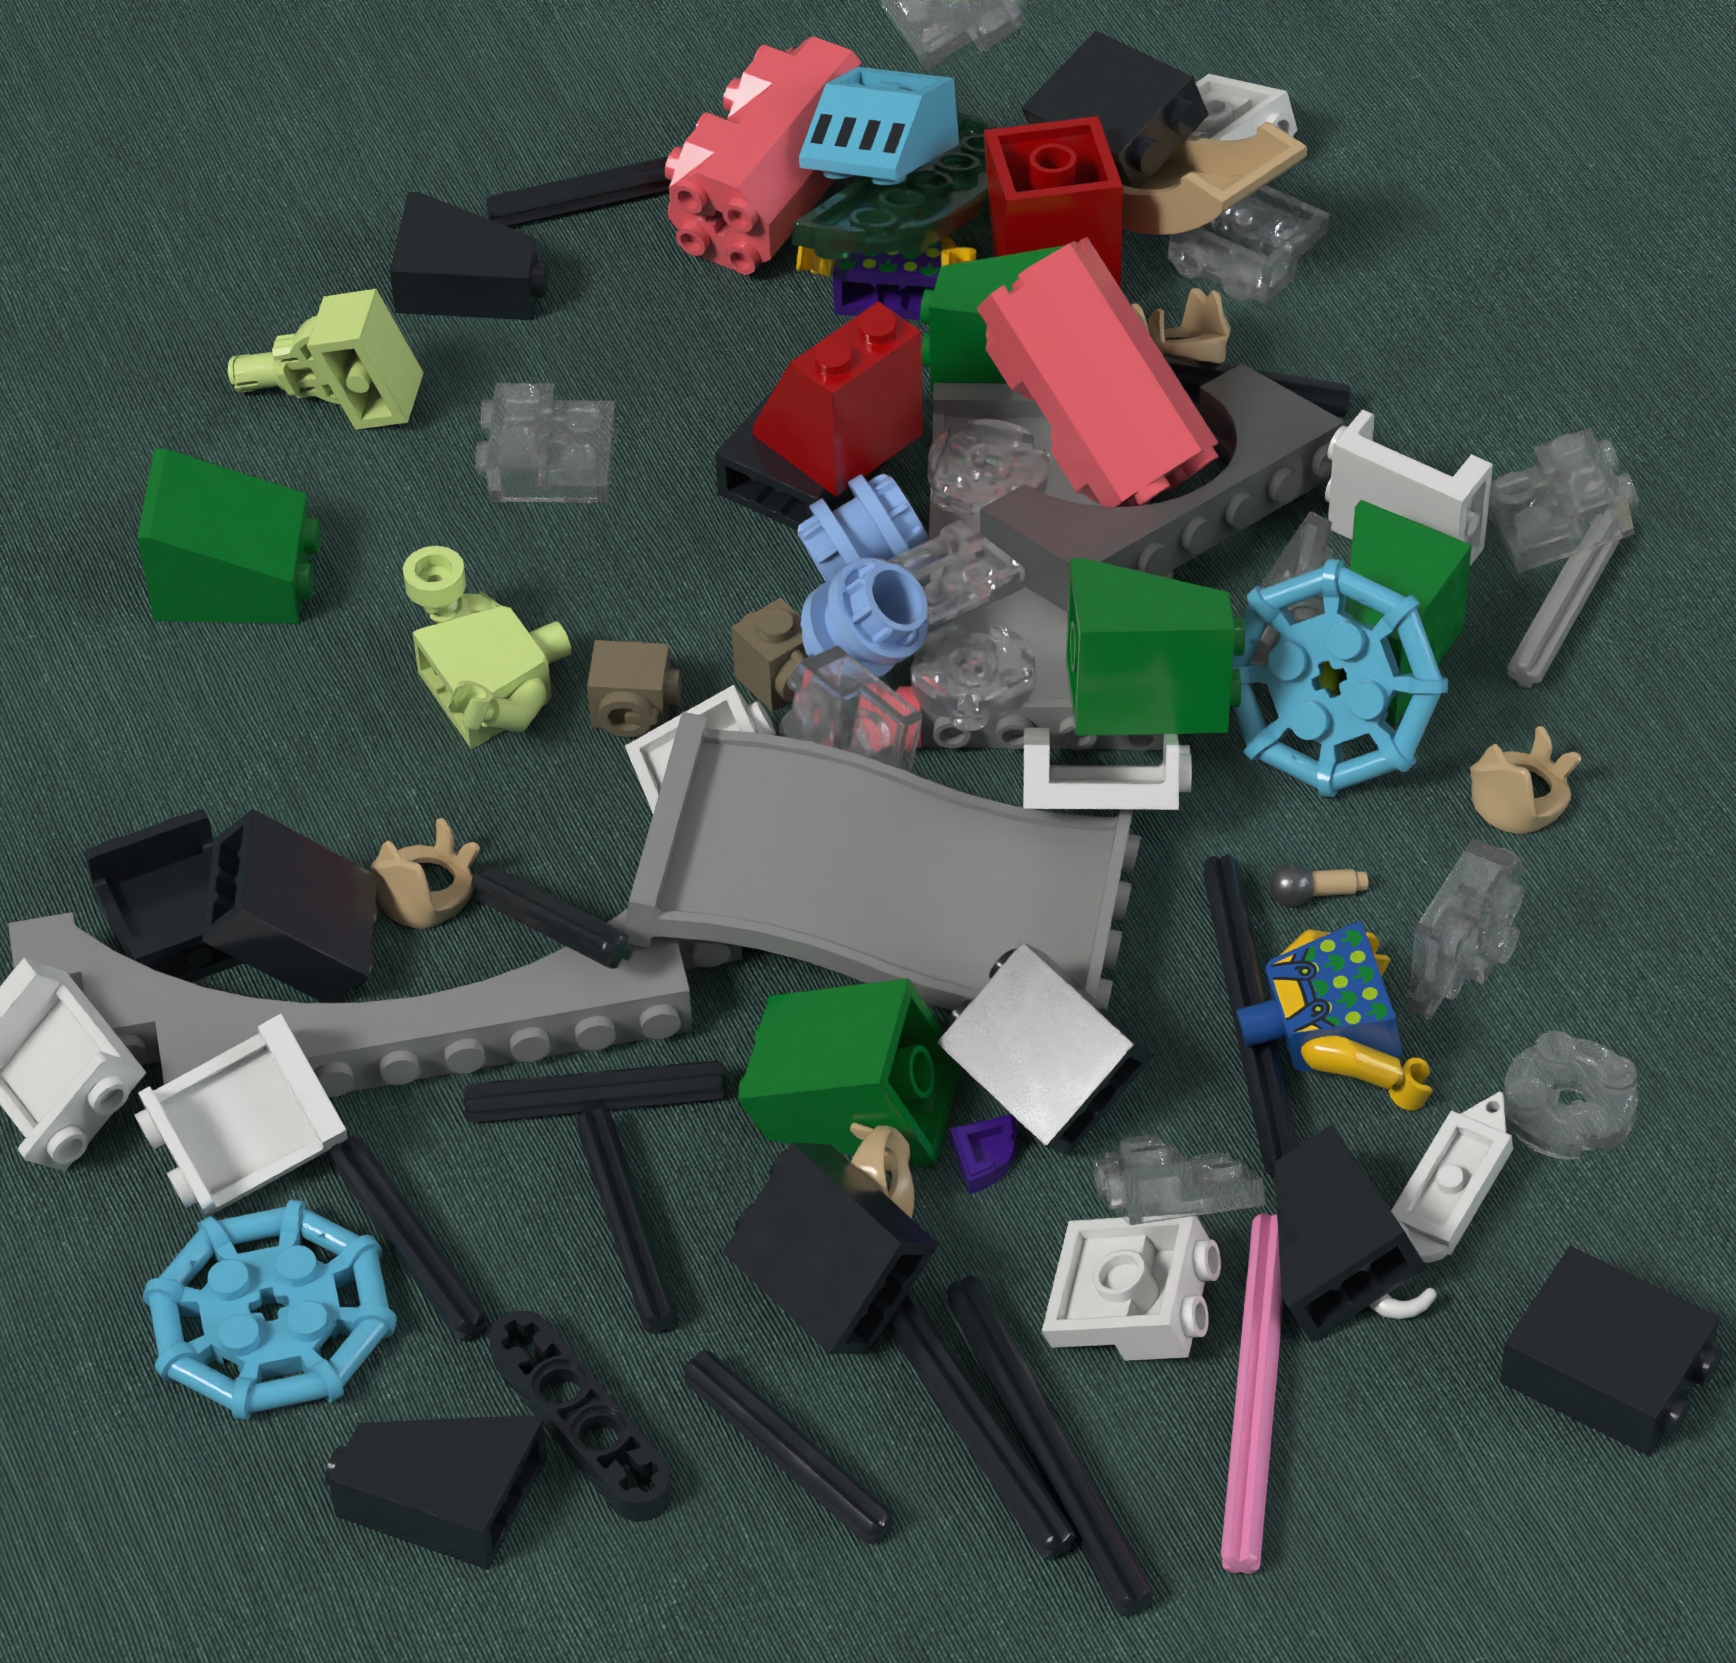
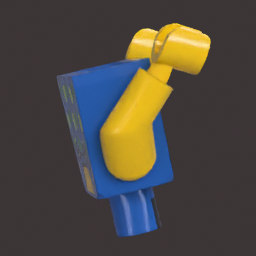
(1336, 1013)

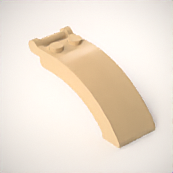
(1207, 180)

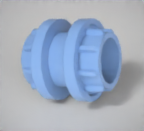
(869, 526)
(869, 612)

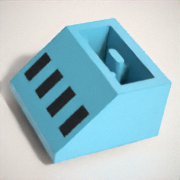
(881, 125)

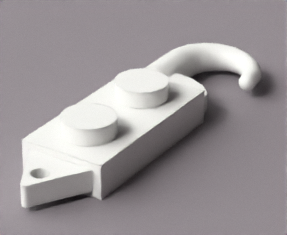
(1449, 1190)

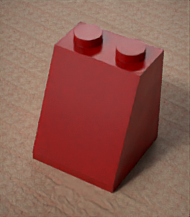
(1054, 189)
(848, 400)

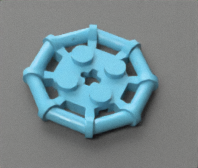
(1364, 696)
(269, 1275)

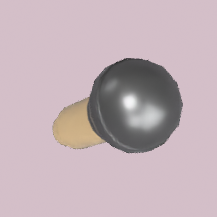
(1294, 884)

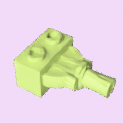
(343, 356)

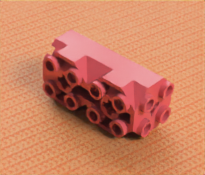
(741, 176)
(1099, 379)

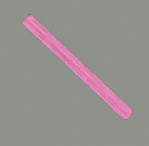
(1254, 1402)

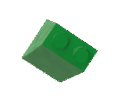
(957, 331)
(224, 544)
(1410, 562)
(1149, 653)
(851, 1059)

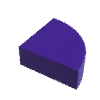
(984, 1150)

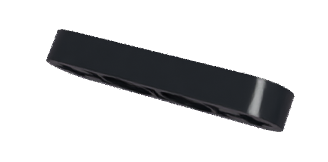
(587, 1410)

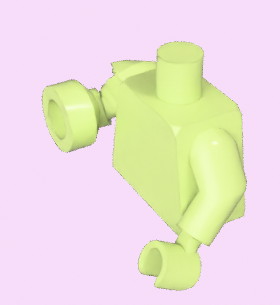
(479, 654)

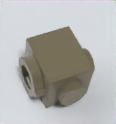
(766, 650)
(631, 686)

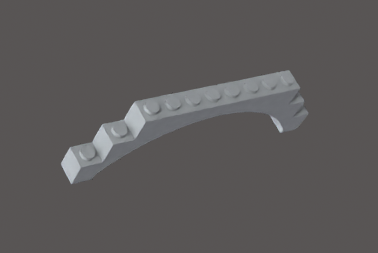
(517, 1016)

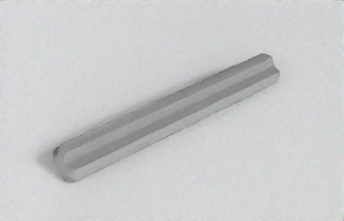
(1558, 614)

